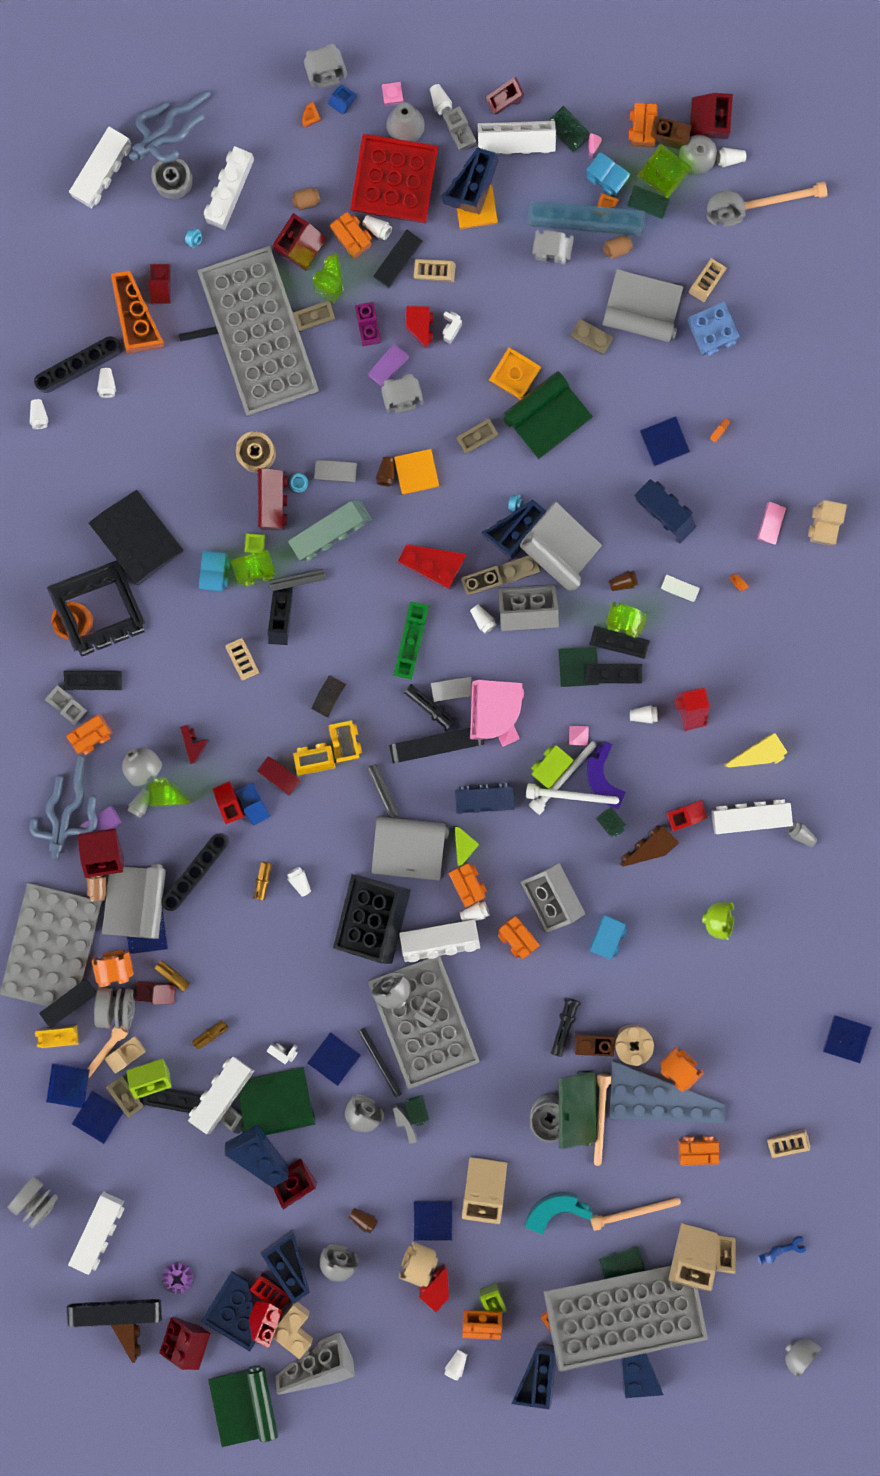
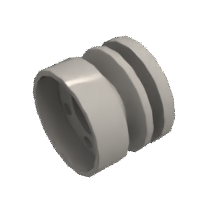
(114, 1008)
(540, 1124)
(33, 1202)

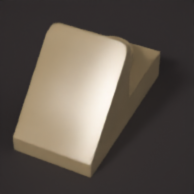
(125, 1054)

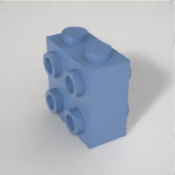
(713, 329)

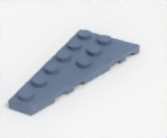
(646, 1097)

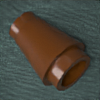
(385, 474)
(624, 581)
(363, 1220)

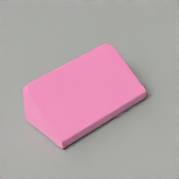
(771, 523)

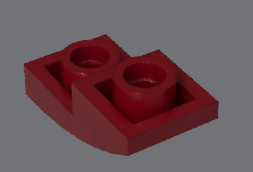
(278, 775)

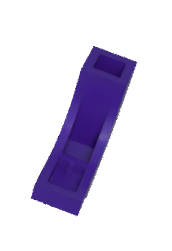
(596, 777)

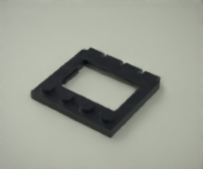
(89, 582)

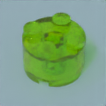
(626, 618)

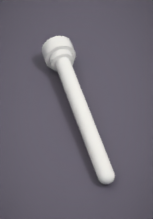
(535, 791)
(539, 804)

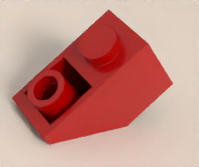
(418, 323)
(228, 802)
(686, 815)
(437, 1290)
(264, 1322)

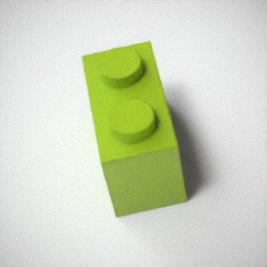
(552, 766)
(149, 1078)

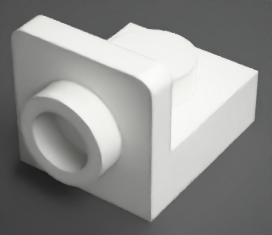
(451, 330)
(278, 1052)

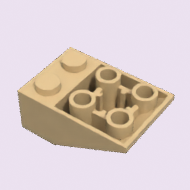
(484, 1190)
(694, 1258)

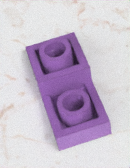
(388, 365)
(106, 820)

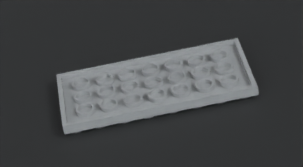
(258, 331)
(622, 1317)

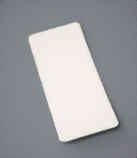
(680, 588)

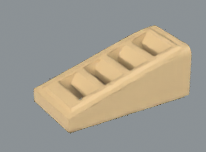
(434, 277)
(701, 290)
(229, 647)
(791, 1150)

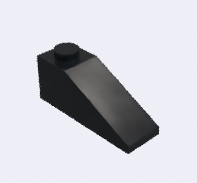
(280, 616)

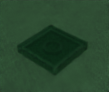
(572, 665)

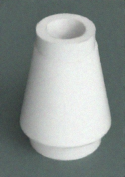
(440, 99)
(730, 156)
(377, 227)
(106, 384)
(38, 415)
(483, 619)
(644, 714)
(299, 881)
(475, 912)
(456, 1365)

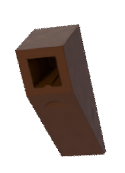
(655, 846)
(128, 1336)

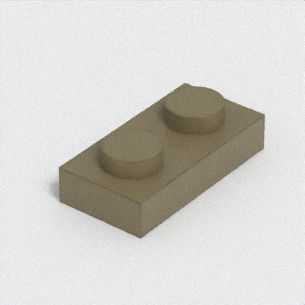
(314, 316)
(591, 337)
(477, 436)
(121, 1093)

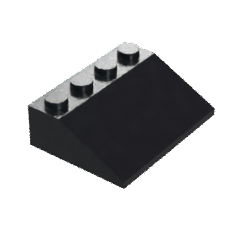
(136, 537)
(371, 919)

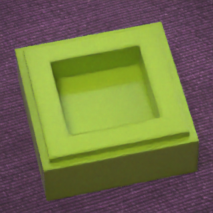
(254, 543)

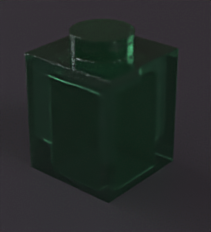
(611, 822)
(417, 1110)

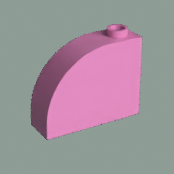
(494, 708)

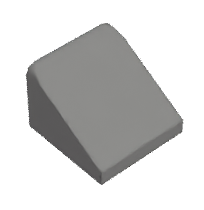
(427, 1012)
(232, 1120)

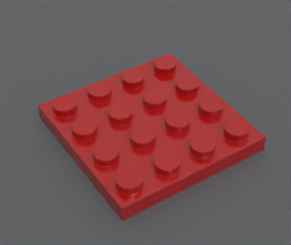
(394, 178)

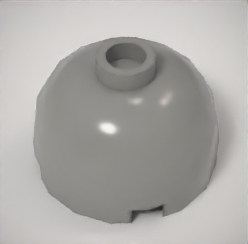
(699, 154)
(726, 207)
(140, 765)
(392, 991)
(362, 1114)
(338, 1263)
(801, 1355)

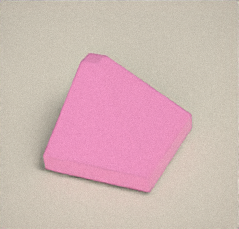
(593, 144)
(578, 735)
(509, 737)

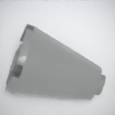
(405, 123)

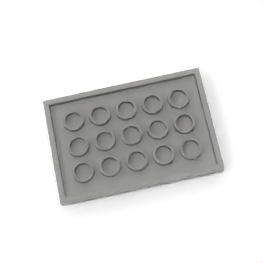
(50, 944)
(421, 1049)

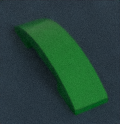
(411, 640)

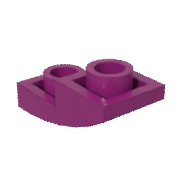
(368, 324)

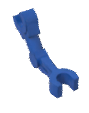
(769, 1257)

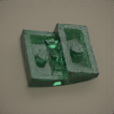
(622, 1263)

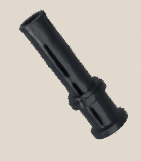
(437, 713)
(567, 1018)

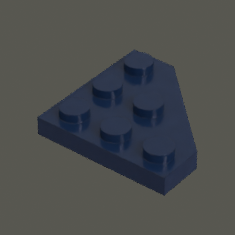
(231, 1311)

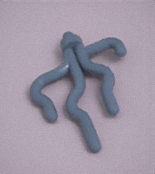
(153, 141)
(60, 831)

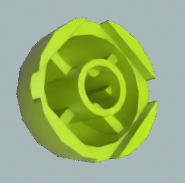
(719, 920)

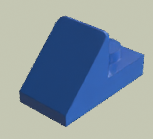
(252, 804)

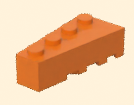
(135, 320)

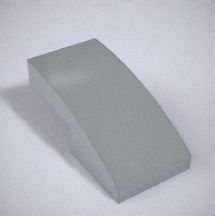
(459, 129)
(335, 471)
(452, 689)
(65, 704)
(403, 1120)

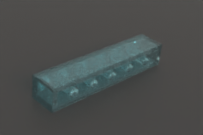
(586, 218)

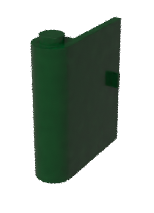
(547, 415)
(277, 1102)
(577, 1109)
(243, 1407)

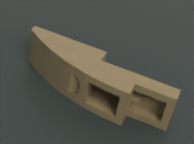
(500, 575)

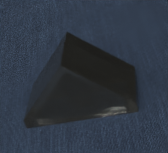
(328, 696)

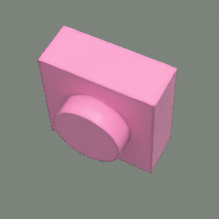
(392, 93)

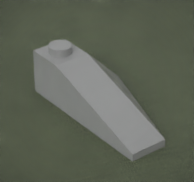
(322, 1366)

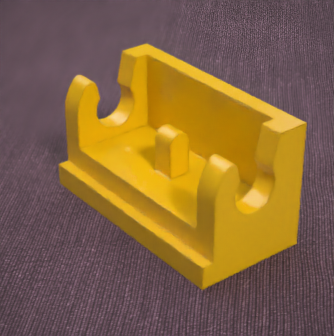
(57, 1036)

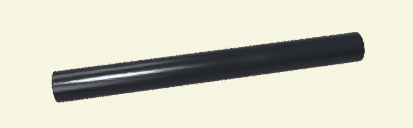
(198, 334)
(380, 1063)

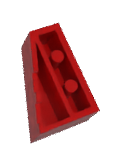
(432, 563)
(693, 708)

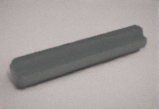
(296, 580)
(383, 791)

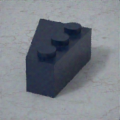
(472, 183)
(666, 509)
(510, 531)
(484, 798)
(258, 1156)
(287, 1267)
(639, 1377)
(538, 1380)

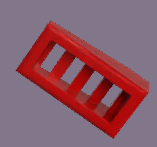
(266, 1297)

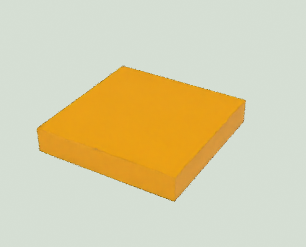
(487, 216)
(515, 373)
(416, 471)

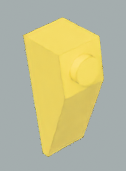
(765, 751)

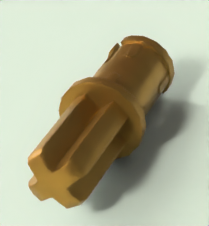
(262, 880)
(172, 976)
(210, 1034)

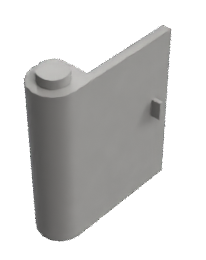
(643, 306)
(560, 546)
(409, 848)
(134, 902)

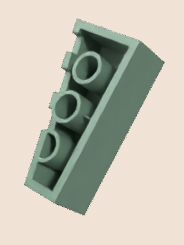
(329, 530)

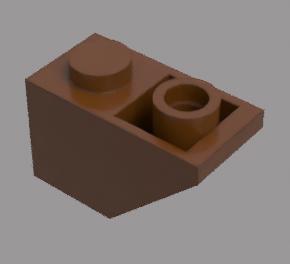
(670, 132)
(594, 1044)

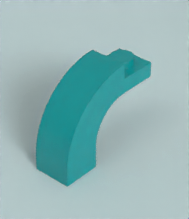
(551, 1205)

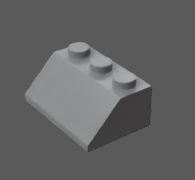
(528, 607)
(553, 898)

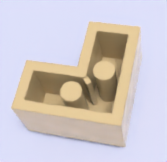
(826, 524)
(289, 1332)

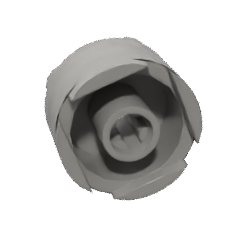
(325, 66)
(175, 188)
(552, 246)
(401, 394)

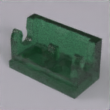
(569, 129)
(648, 201)

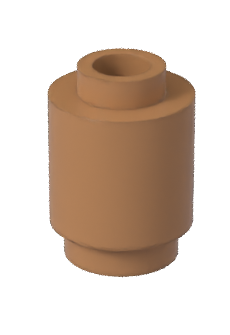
(306, 198)
(617, 246)
(96, 888)

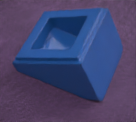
(341, 99)

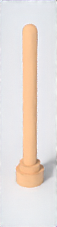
(818, 190)
(117, 1035)
(603, 1082)
(599, 1221)

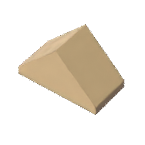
(726, 1254)

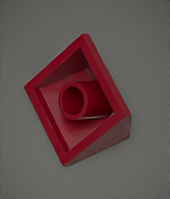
(297, 1186)

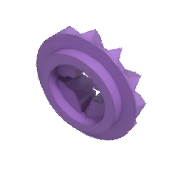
(176, 1269)

